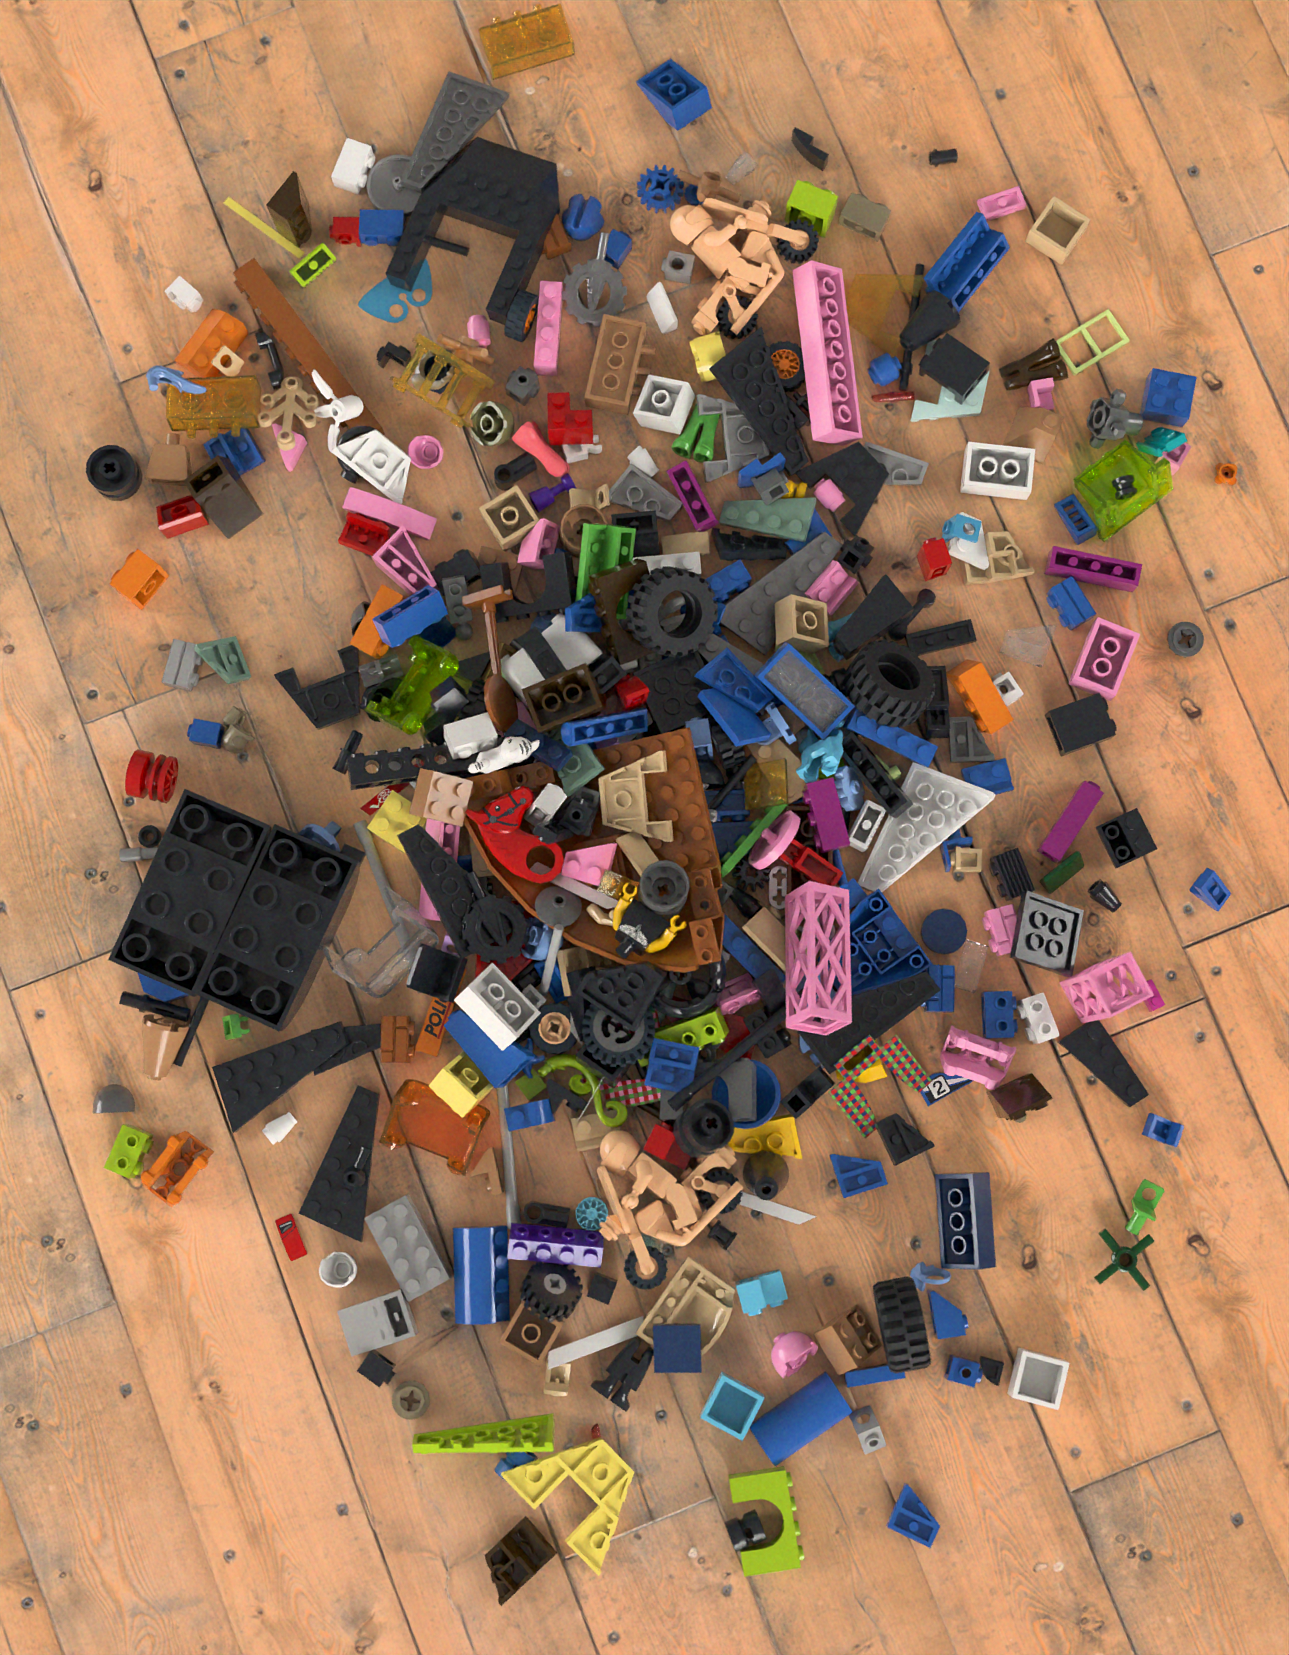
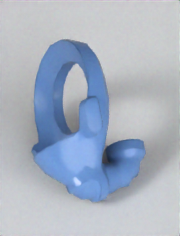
(922, 1272)

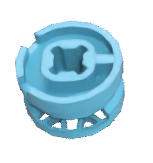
(591, 1213)

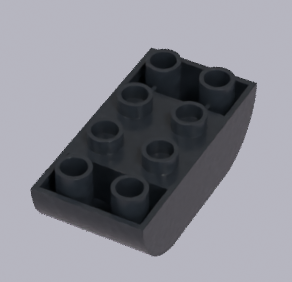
(190, 892)
(280, 929)

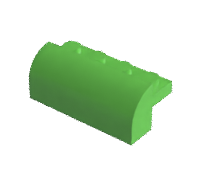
(602, 549)

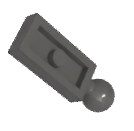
(454, 590)

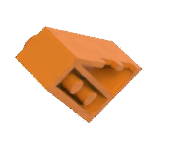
(366, 636)

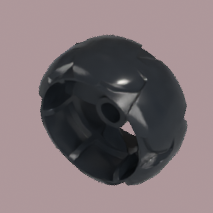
(703, 993)

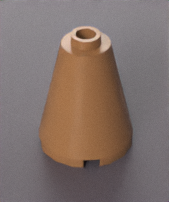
(161, 1044)

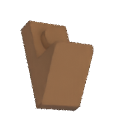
(489, 1165)

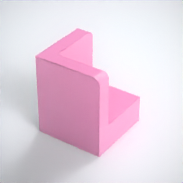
(1040, 393)

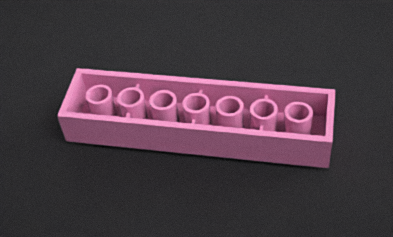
(827, 354)

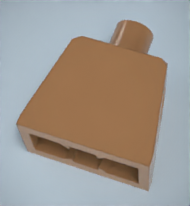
(169, 462)

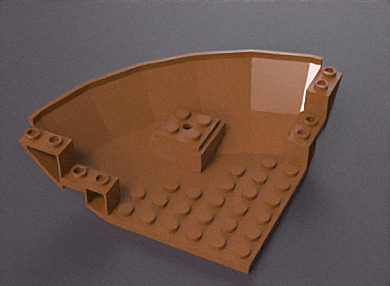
(670, 796)

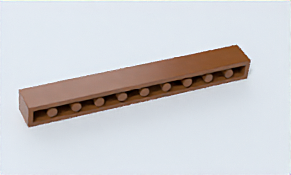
(297, 338)

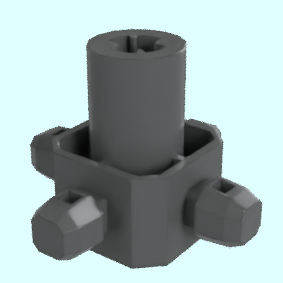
(1111, 419)

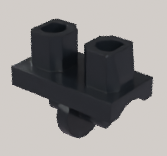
(799, 416)

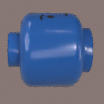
(884, 369)

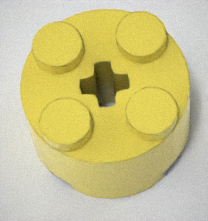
(707, 351)

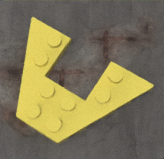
(598, 1473)

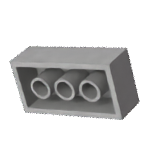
(408, 1247)

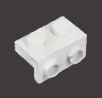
(1037, 1018)

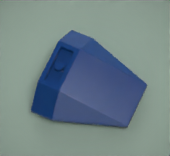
(880, 947)

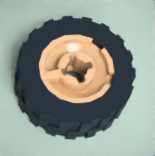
(541, 1029)

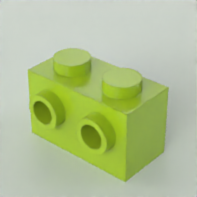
(129, 1151)

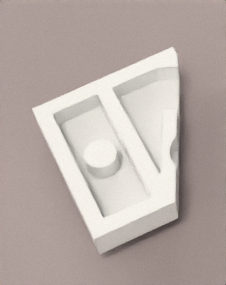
(969, 551)

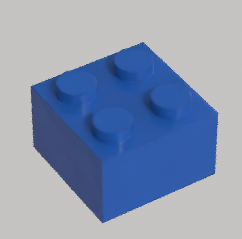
(1168, 397)

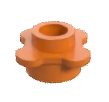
(1231, 469)

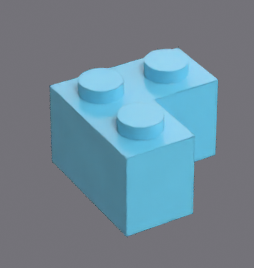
(760, 1291)

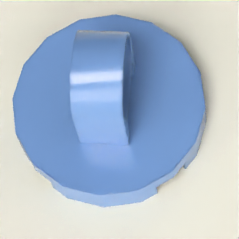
(776, 726)
(321, 835)

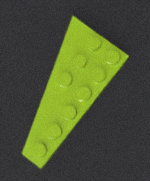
(513, 1435)

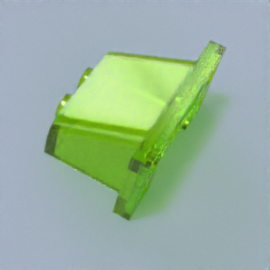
(1095, 485)

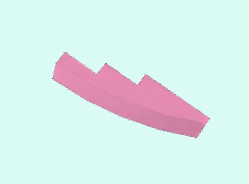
(389, 512)

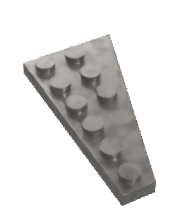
(753, 611)

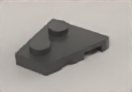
(966, 742)

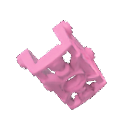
(975, 1066)

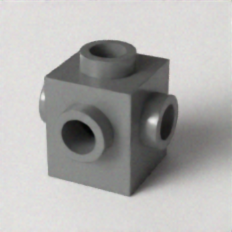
(522, 385)

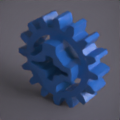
(659, 192)

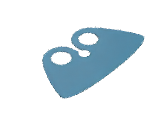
(384, 295)

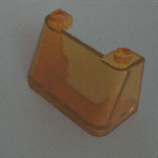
(432, 1125)

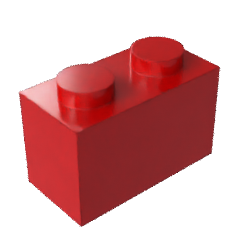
(934, 558)

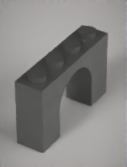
(741, 1084)

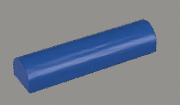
(604, 727)

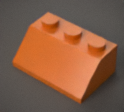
(214, 332)

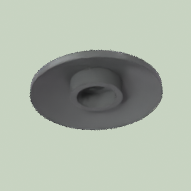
(554, 913)

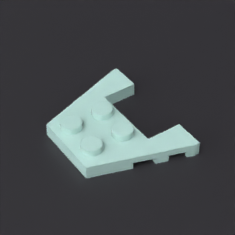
(947, 405)

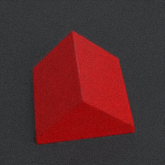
(180, 516)

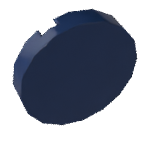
(944, 931)

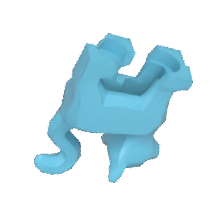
(820, 754)

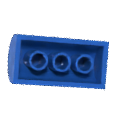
(800, 1419)

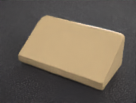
(637, 851)

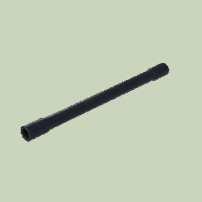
(686, 1093)

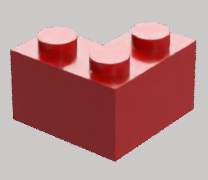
(568, 425)
(663, 1145)

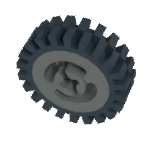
(606, 1047)

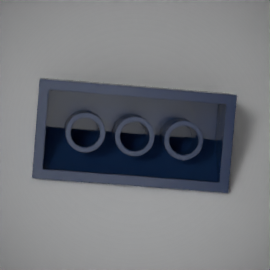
(965, 1220)

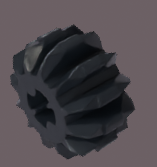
(750, 880)

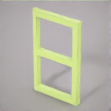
(1100, 355)

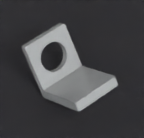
(868, 1433)

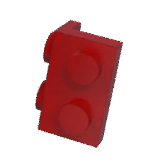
(364, 534)

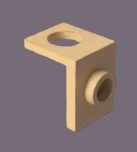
(231, 367)
(590, 497)

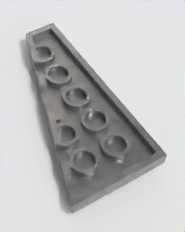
(455, 118)

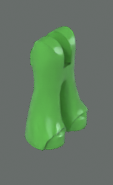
(685, 442)

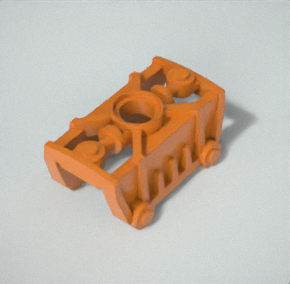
(166, 1163)

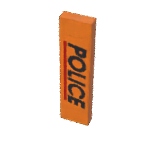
(433, 1029)

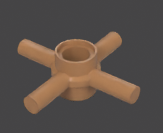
(708, 186)
(466, 349)

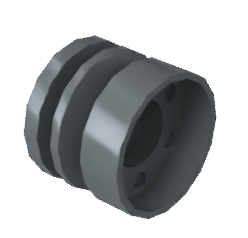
(664, 877)

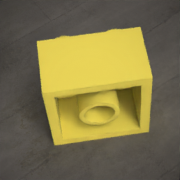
(394, 819)
(461, 1084)

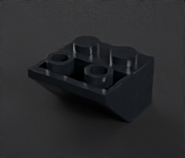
(646, 533)
(1126, 838)

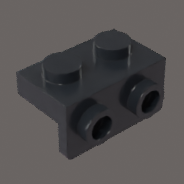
(775, 1040)

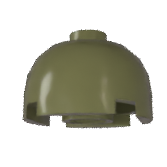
(491, 423)

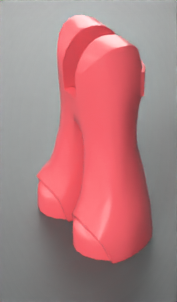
(531, 439)

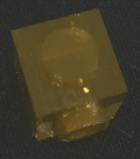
(613, 884)

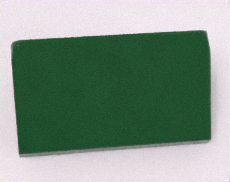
(1062, 872)

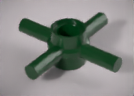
(1130, 1266)

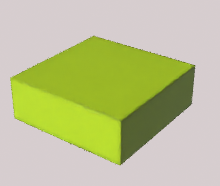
(531, 1087)

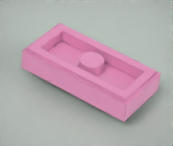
(1002, 203)

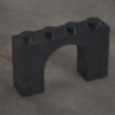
(558, 593)

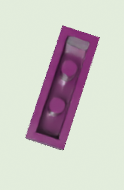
(692, 497)
(825, 815)

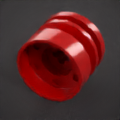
(151, 776)

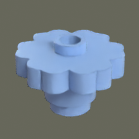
(849, 788)

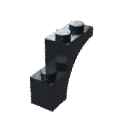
(447, 701)

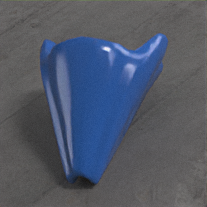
(582, 217)

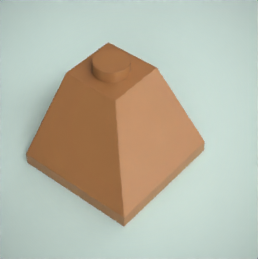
(1035, 430)

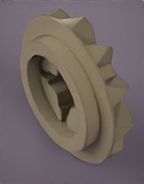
(401, 1406)

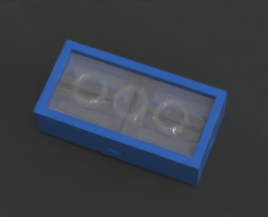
(804, 690)

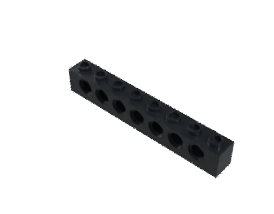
(361, 779)

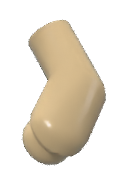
(599, 916)

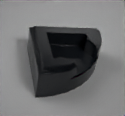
(991, 1369)

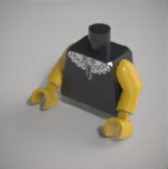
(640, 927)

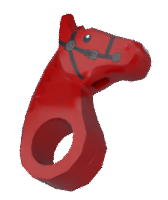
(501, 831)

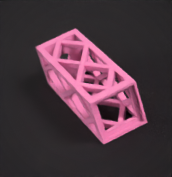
(815, 901)
(1109, 997)

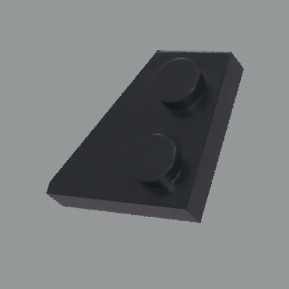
(901, 1139)

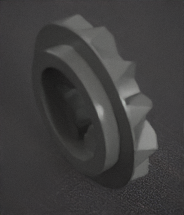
(1185, 629)

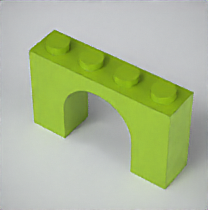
(782, 1551)

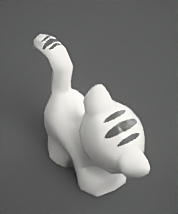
(509, 752)

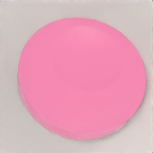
(774, 840)

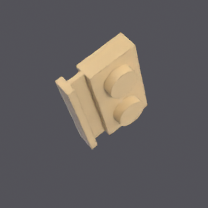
(590, 1130)

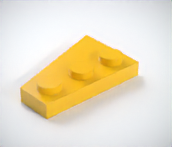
(775, 1136)

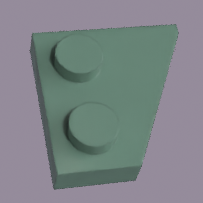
(225, 659)

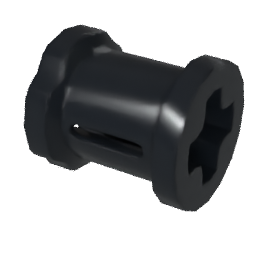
(722, 1235)

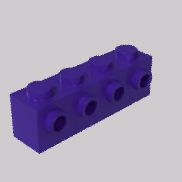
(555, 1245)

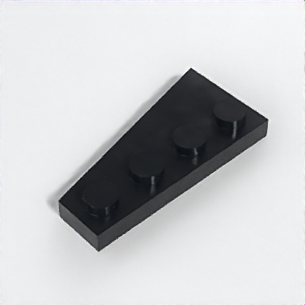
(1100, 1055)

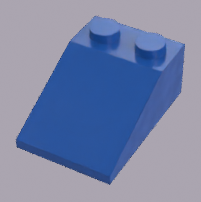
(675, 94)

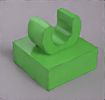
(232, 1026)

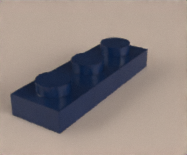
(548, 751)

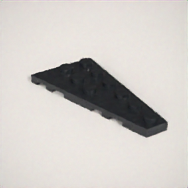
(758, 393)
(872, 1015)
(266, 1075)
(328, 1198)

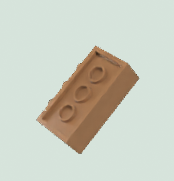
(617, 364)

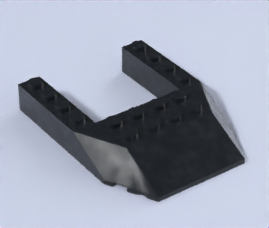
(494, 191)

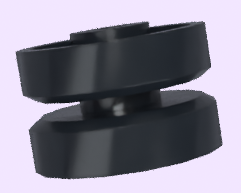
(114, 472)
(703, 1128)

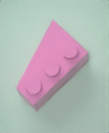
(403, 563)

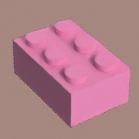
(1104, 658)

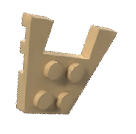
(625, 798)

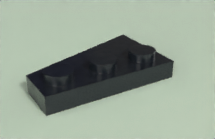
(737, 547)

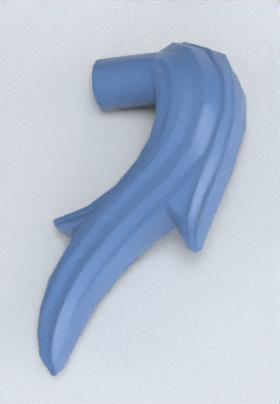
(162, 374)

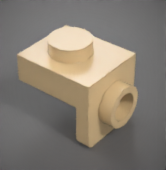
(966, 860)
(557, 1380)

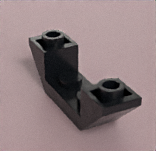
(541, 653)

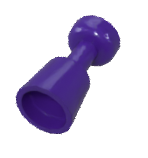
(544, 496)

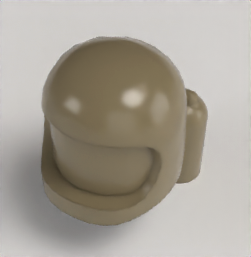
(236, 735)

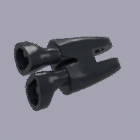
(628, 1371)

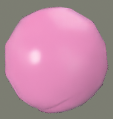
(425, 451)

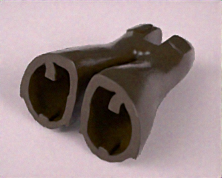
(1045, 354)

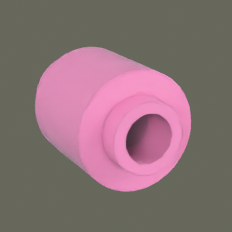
(479, 330)
(829, 494)

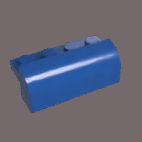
(967, 262)
(481, 1275)

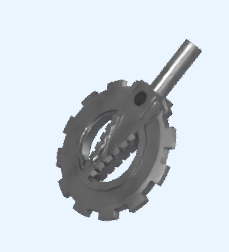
(597, 273)

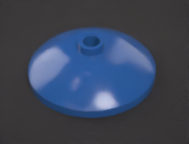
(767, 1096)

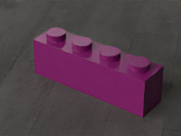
(1093, 569)

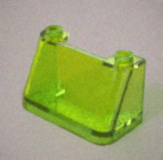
(412, 699)

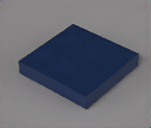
(677, 1348)

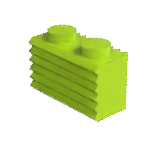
(312, 265)

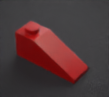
(631, 692)

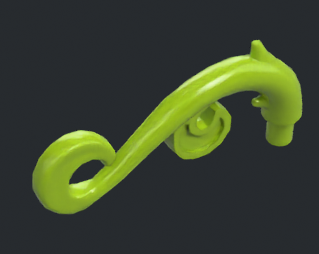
(582, 1089)

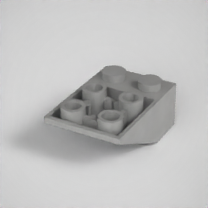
(377, 1322)

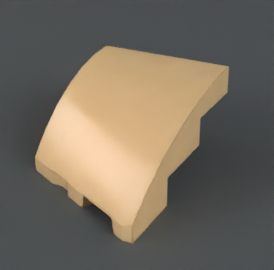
(1004, 561)

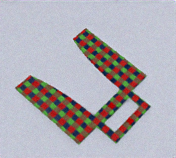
(896, 1058)

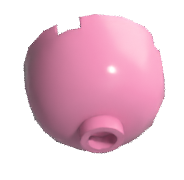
(791, 1352)

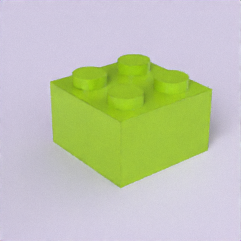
(811, 205)

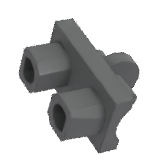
(380, 670)

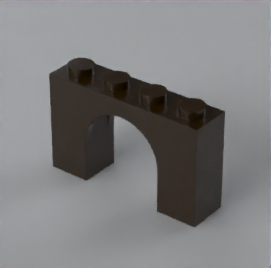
(608, 588)

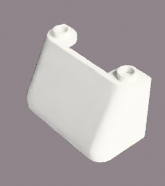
(570, 648)

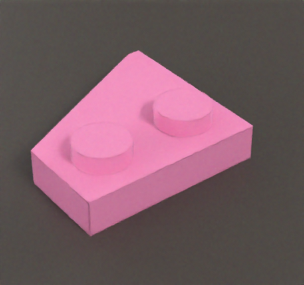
(589, 863)

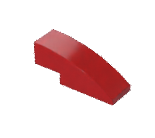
(810, 864)

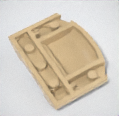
(692, 1298)

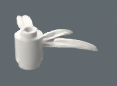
(340, 409)

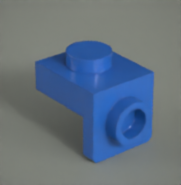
(1163, 1130)

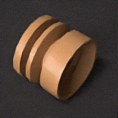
(573, 523)

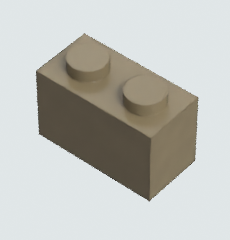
(864, 216)

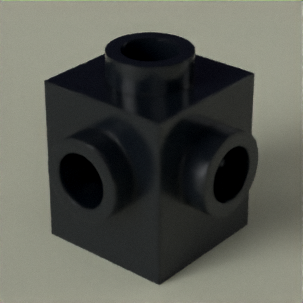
(855, 554)

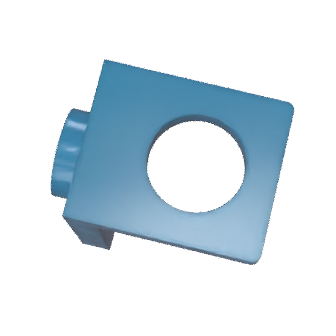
(954, 528)

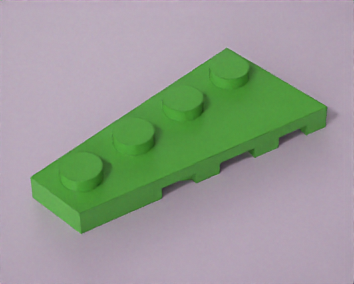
(744, 843)

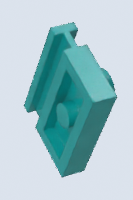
(1161, 440)

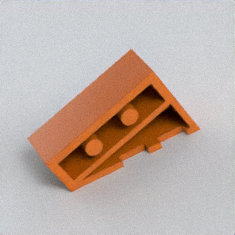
(980, 696)

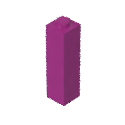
(1070, 821)

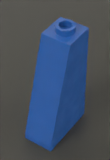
(494, 1063)

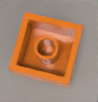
(138, 579)

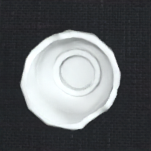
(338, 1269)

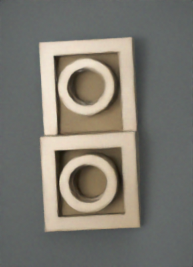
(687, 543)

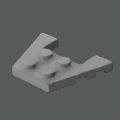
(740, 439)

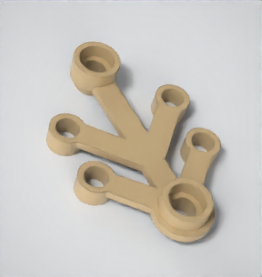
(291, 388)

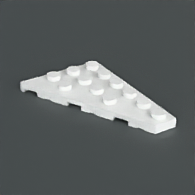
(937, 811)

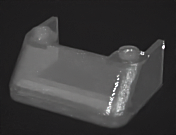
(391, 956)

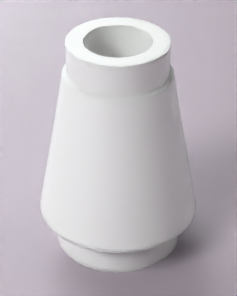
(642, 460)
(278, 1128)

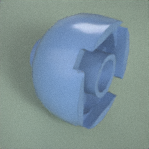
(539, 940)

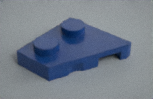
(582, 616)

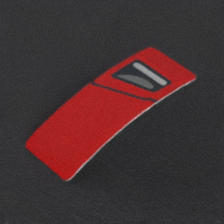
(290, 1237)

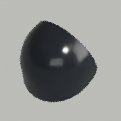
(710, 774)

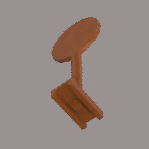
(497, 692)

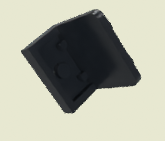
(436, 973)

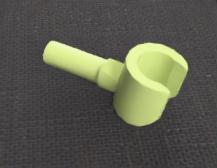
(894, 771)

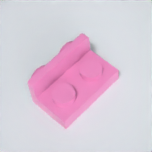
(832, 587)

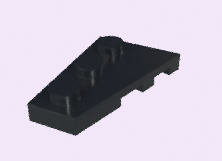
(361, 1041)

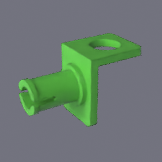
(1143, 1208)

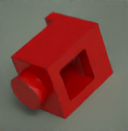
(345, 230)

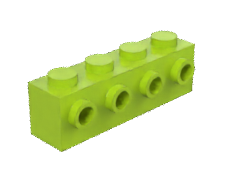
(693, 1031)

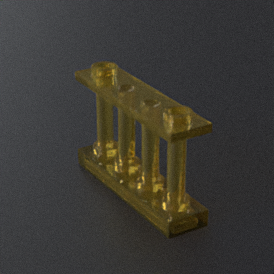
(461, 370)

